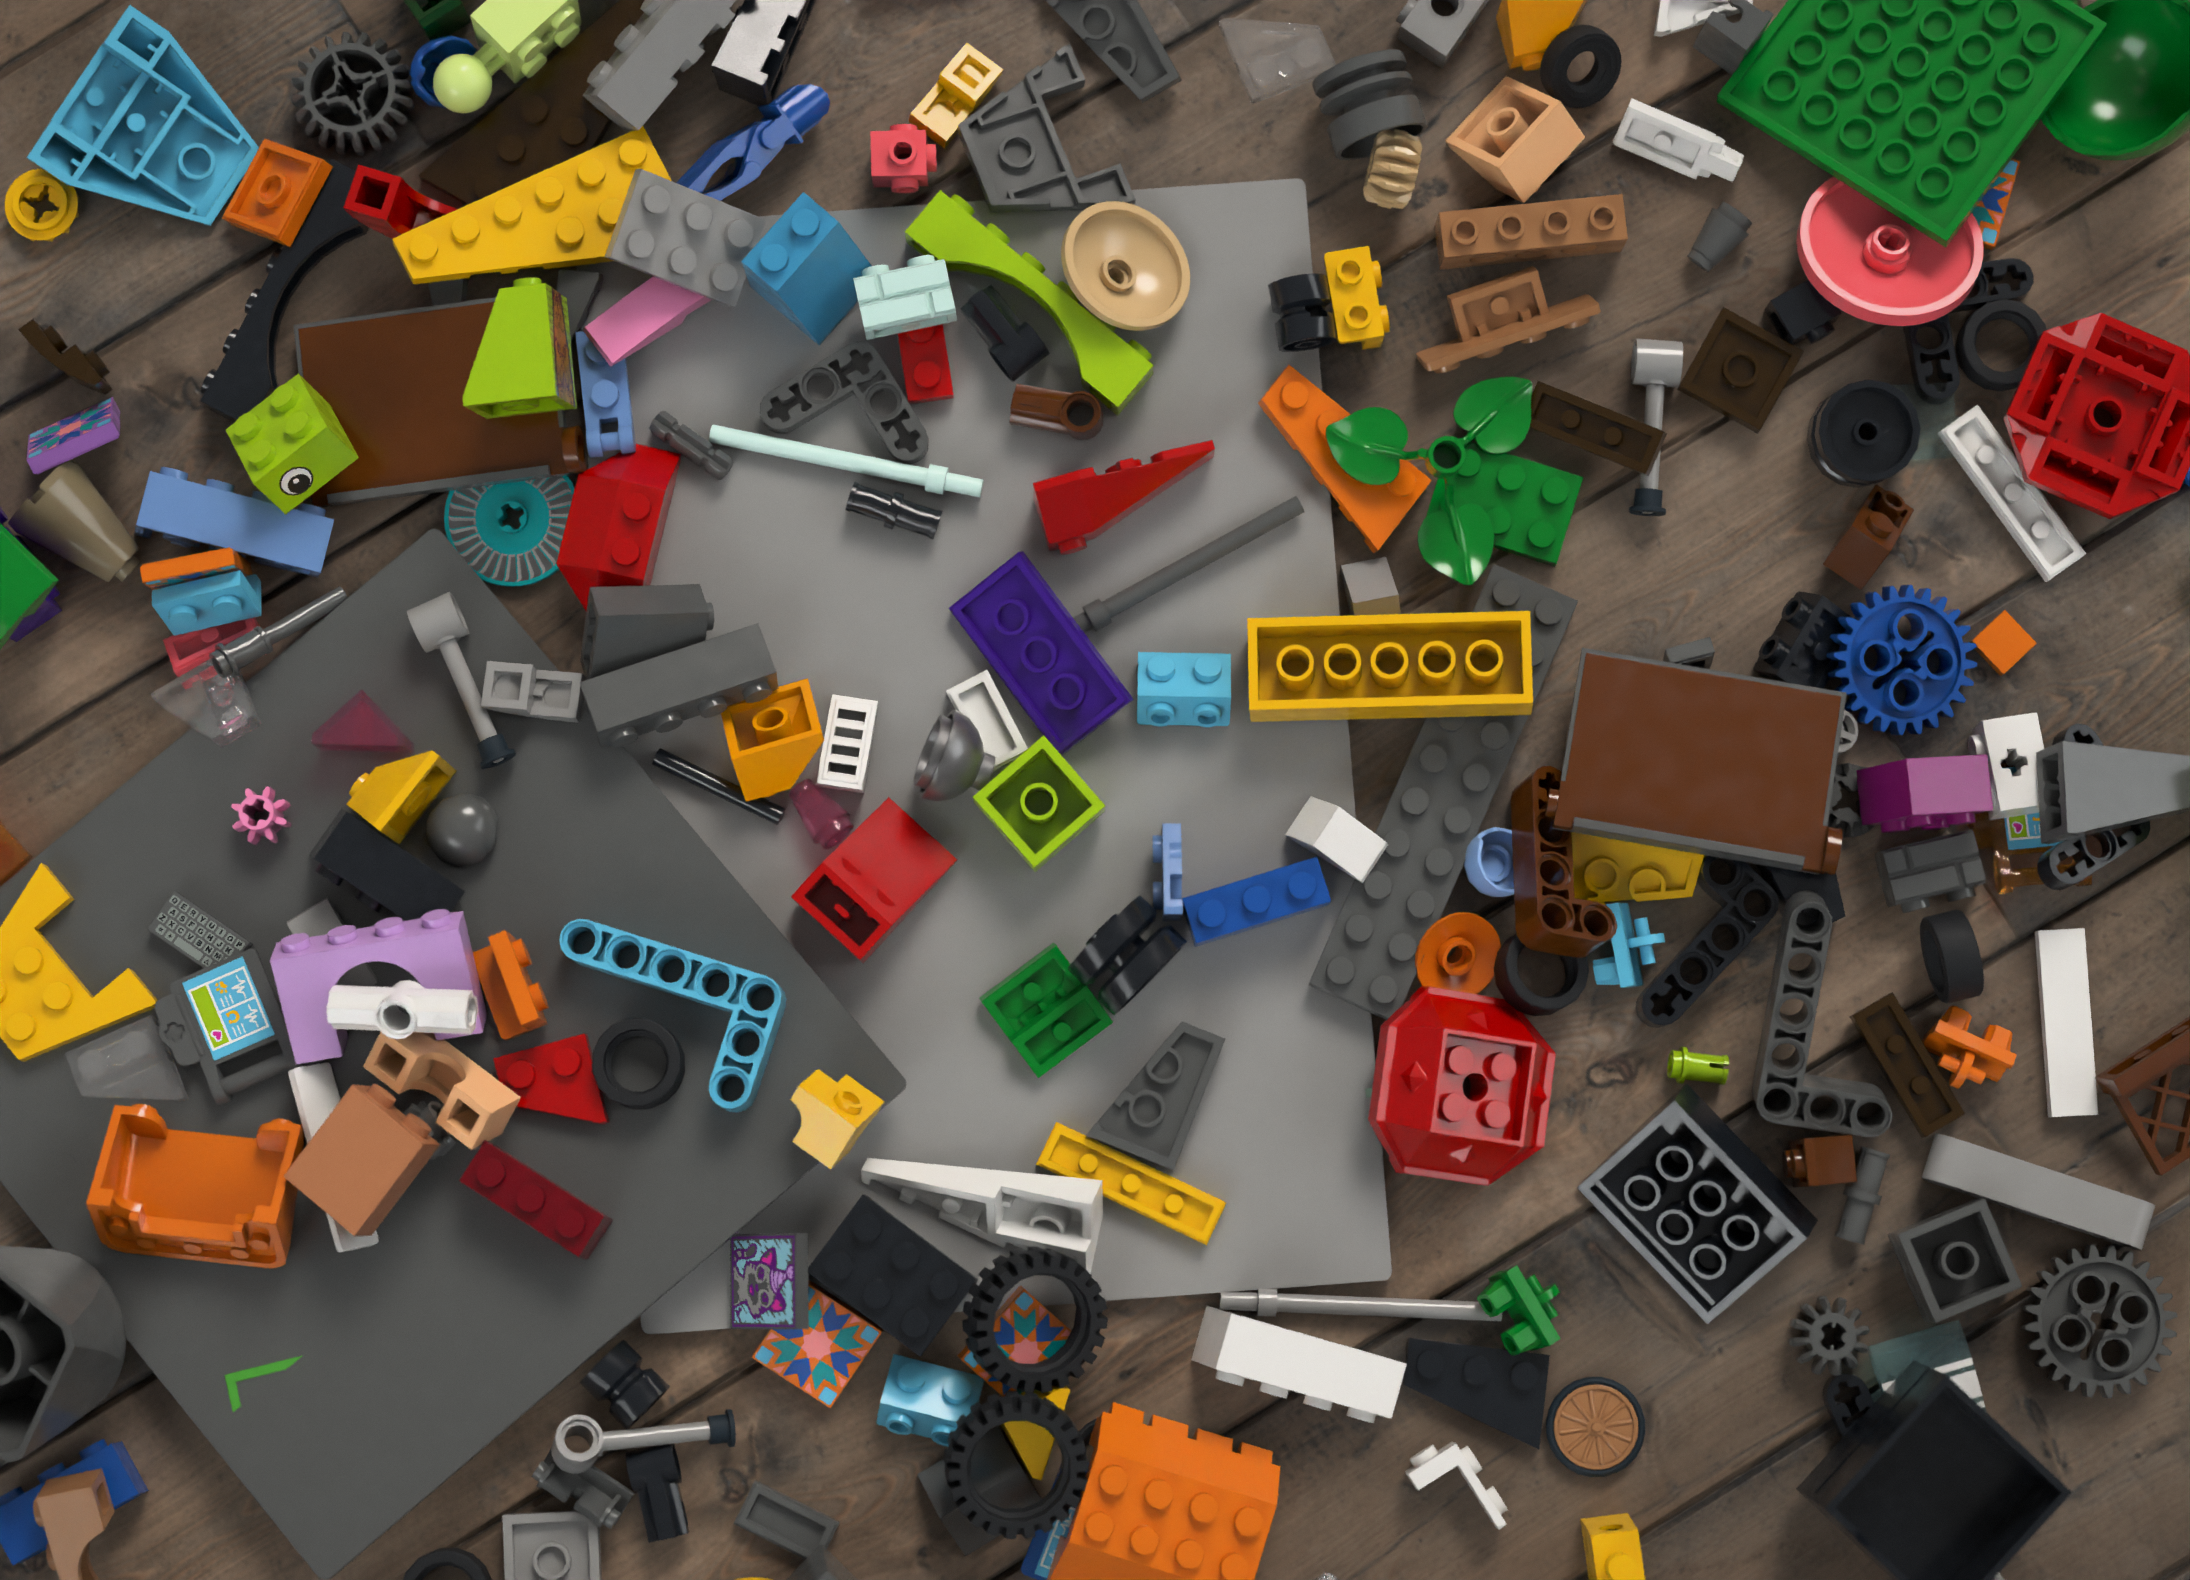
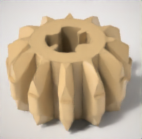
(1392, 169)

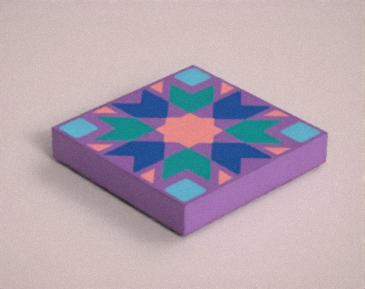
(73, 436)

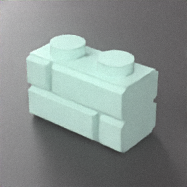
(905, 297)

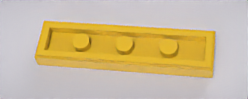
(1133, 1183)

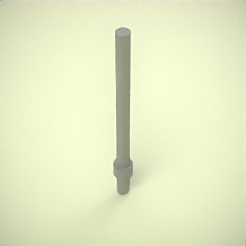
(1269, 1302)

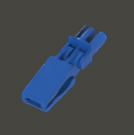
(758, 142)

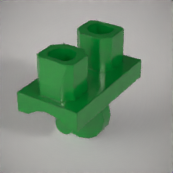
(1527, 1306)

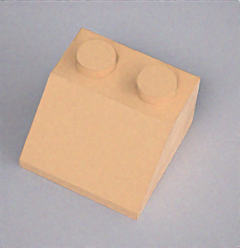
(1516, 138)

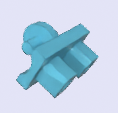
(1625, 966)

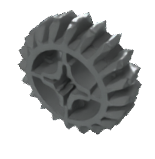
(337, 101)

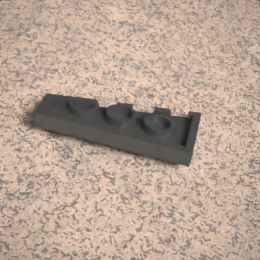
(1123, 41)

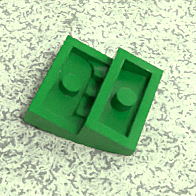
(22, 584)
(1045, 1010)

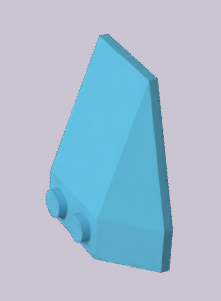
(147, 128)

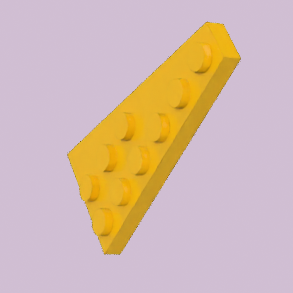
(542, 221)

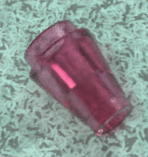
(820, 814)

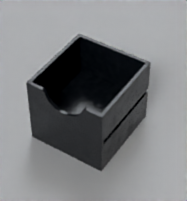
(1933, 1484)

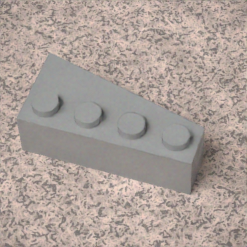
(649, 55)

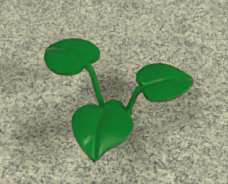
(1372, 443)

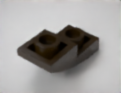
(74, 362)

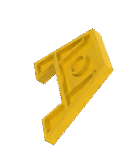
(39, 993)

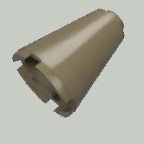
(77, 524)

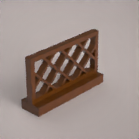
(2137, 1073)

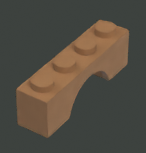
(72, 1514)

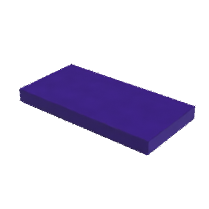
(1041, 653)

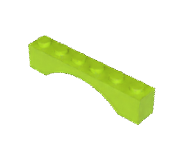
(1106, 363)

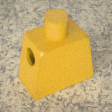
(1614, 1552)

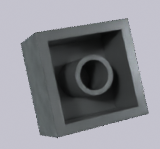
(1954, 1260)

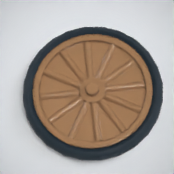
(1595, 1427)

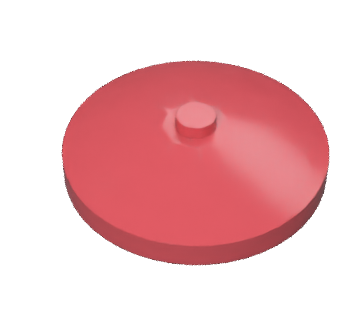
(1880, 264)

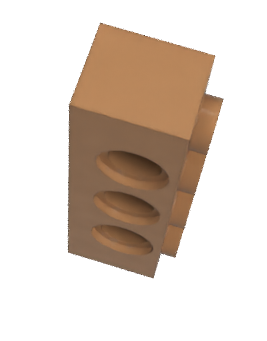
(1531, 231)

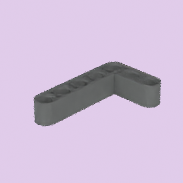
(1798, 1030)

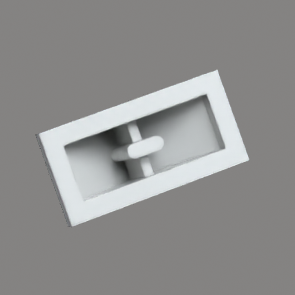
(1337, 838)

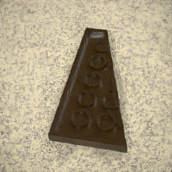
(538, 122)

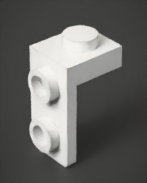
(1432, 1464)

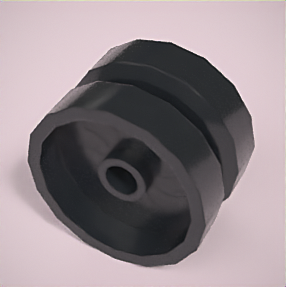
(1836, 440)
(1123, 951)

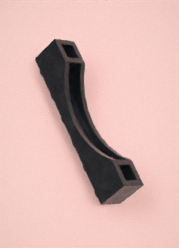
(249, 365)

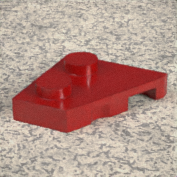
(555, 1079)

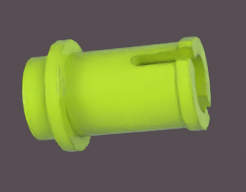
(1697, 1067)

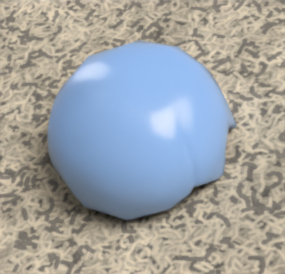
(1491, 862)

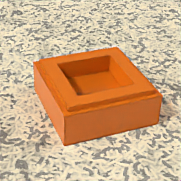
(2003, 643)

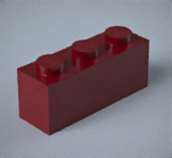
(535, 1200)

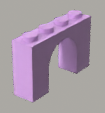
(306, 968)

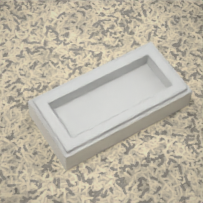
(986, 709)

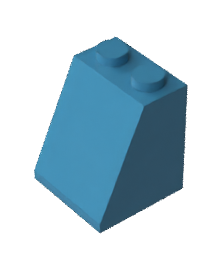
(807, 268)

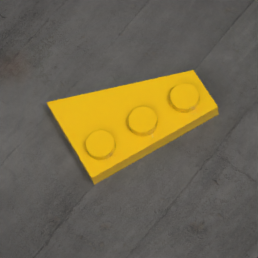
(1631, 871)

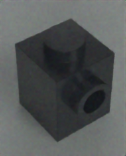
(1802, 314)

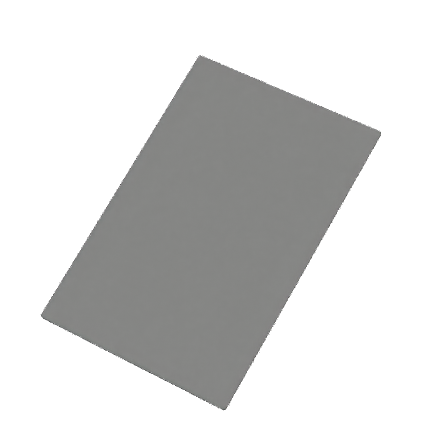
(871, 620)

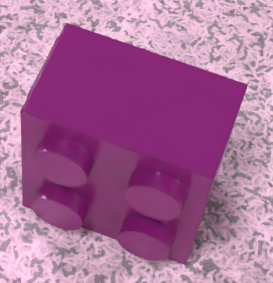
(1924, 792)

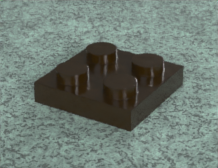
(1740, 370)

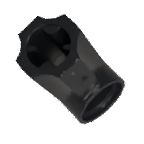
(1010, 342)
(656, 1479)

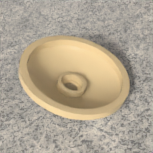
(1137, 253)

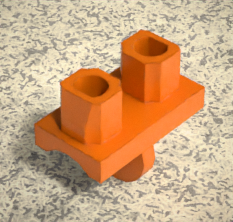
(1968, 1054)

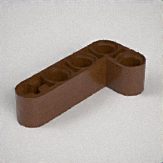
(1548, 855)

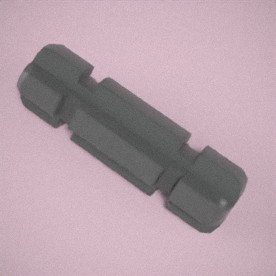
(691, 445)

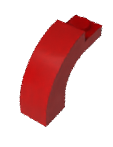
(389, 203)

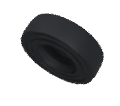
(1562, 52)

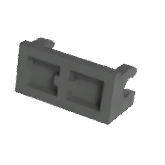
(1731, 42)

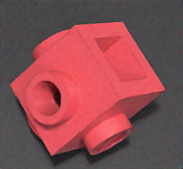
(898, 143)

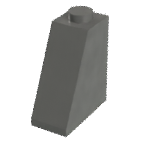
(640, 624)

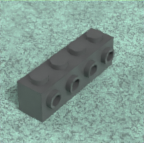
(680, 686)

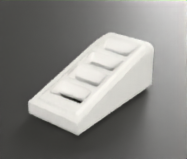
(843, 781)

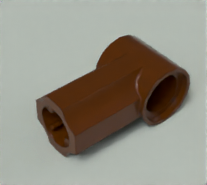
(1051, 410)

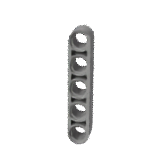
(2038, 1191)

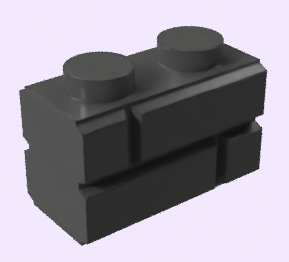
(1930, 869)

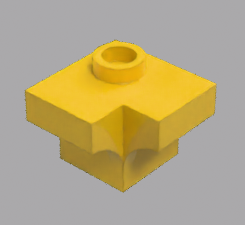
(832, 1115)

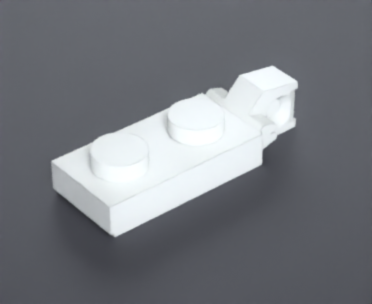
(1675, 143)

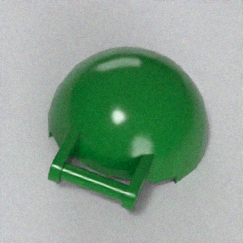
(2131, 86)

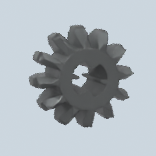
(1845, 1336)

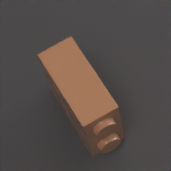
(362, 1159)

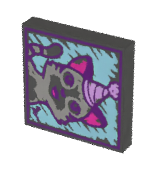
(769, 1281)

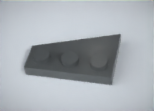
(1163, 1098)

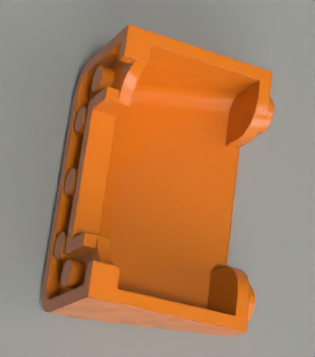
(195, 1190)

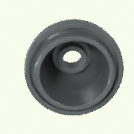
(952, 759)

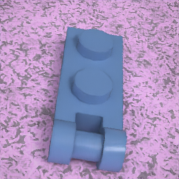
(604, 400)

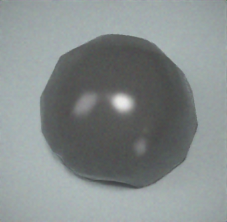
(462, 829)

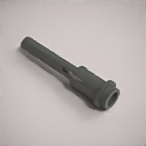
(247, 648)

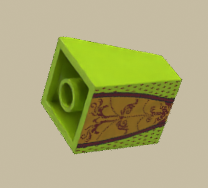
(523, 355)

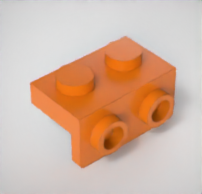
(507, 986)

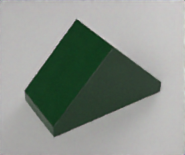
(438, 17)

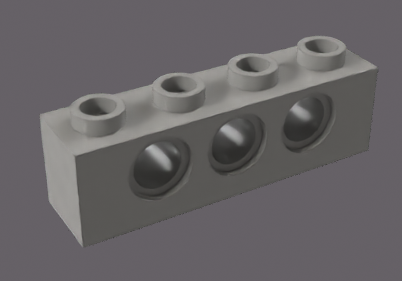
(1436, 35)

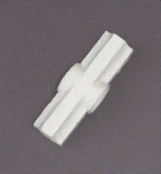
(377, 1010)

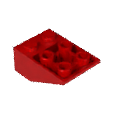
(874, 879)

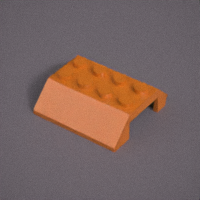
(1168, 1504)

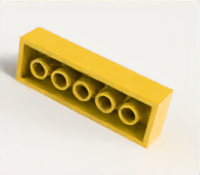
(1390, 666)

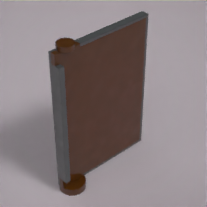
(400, 401)
(1701, 762)

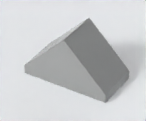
(1370, 588)

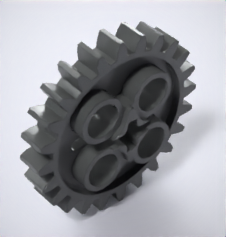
(2137, 1340)

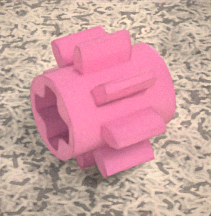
(262, 827)

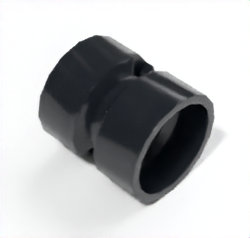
(1302, 312)
(625, 1384)

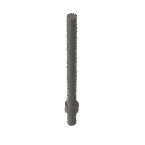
(1099, 614)

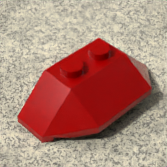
(618, 520)

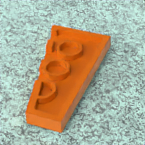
(1302, 416)

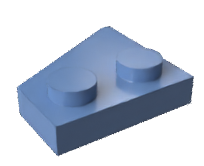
(1168, 851)

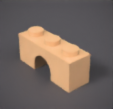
(473, 1099)

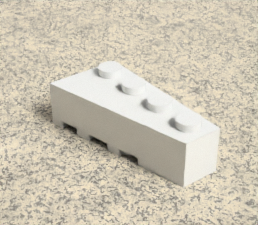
(1298, 1363)

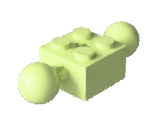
(510, 38)

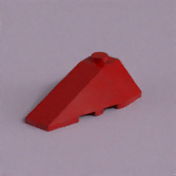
(1085, 504)

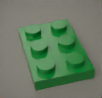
(1522, 497)

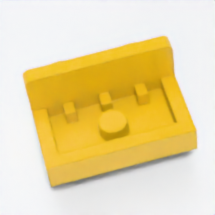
(1354, 297)

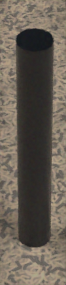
(716, 786)

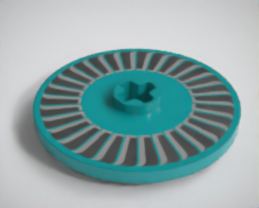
(502, 552)

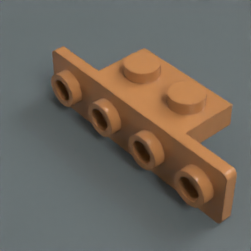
(1502, 314)

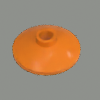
(1474, 956)

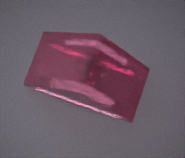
(361, 728)

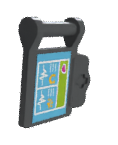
(223, 1016)

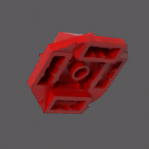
(2110, 368)
(1420, 1095)

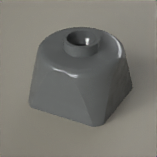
(56, 1345)

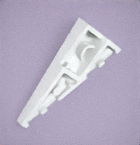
(1003, 1204)

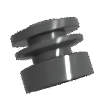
(1369, 101)

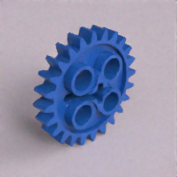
(1926, 692)

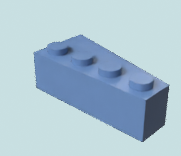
(222, 519)

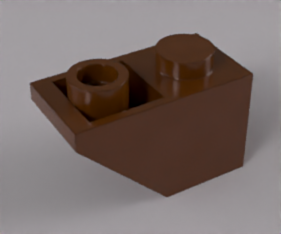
(1869, 536)
(1820, 1161)

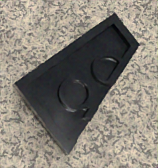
(1482, 1384)

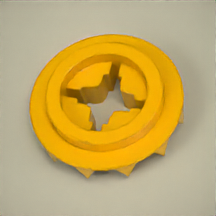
(32, 187)

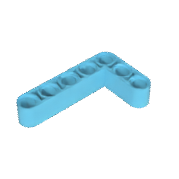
(693, 987)

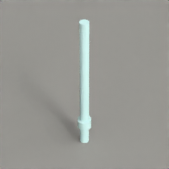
(935, 478)

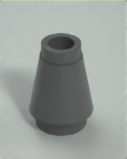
(1719, 236)

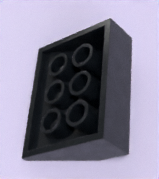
(1698, 1204)

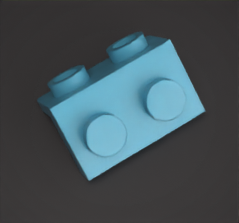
(208, 602)
(1183, 689)
(926, 1398)

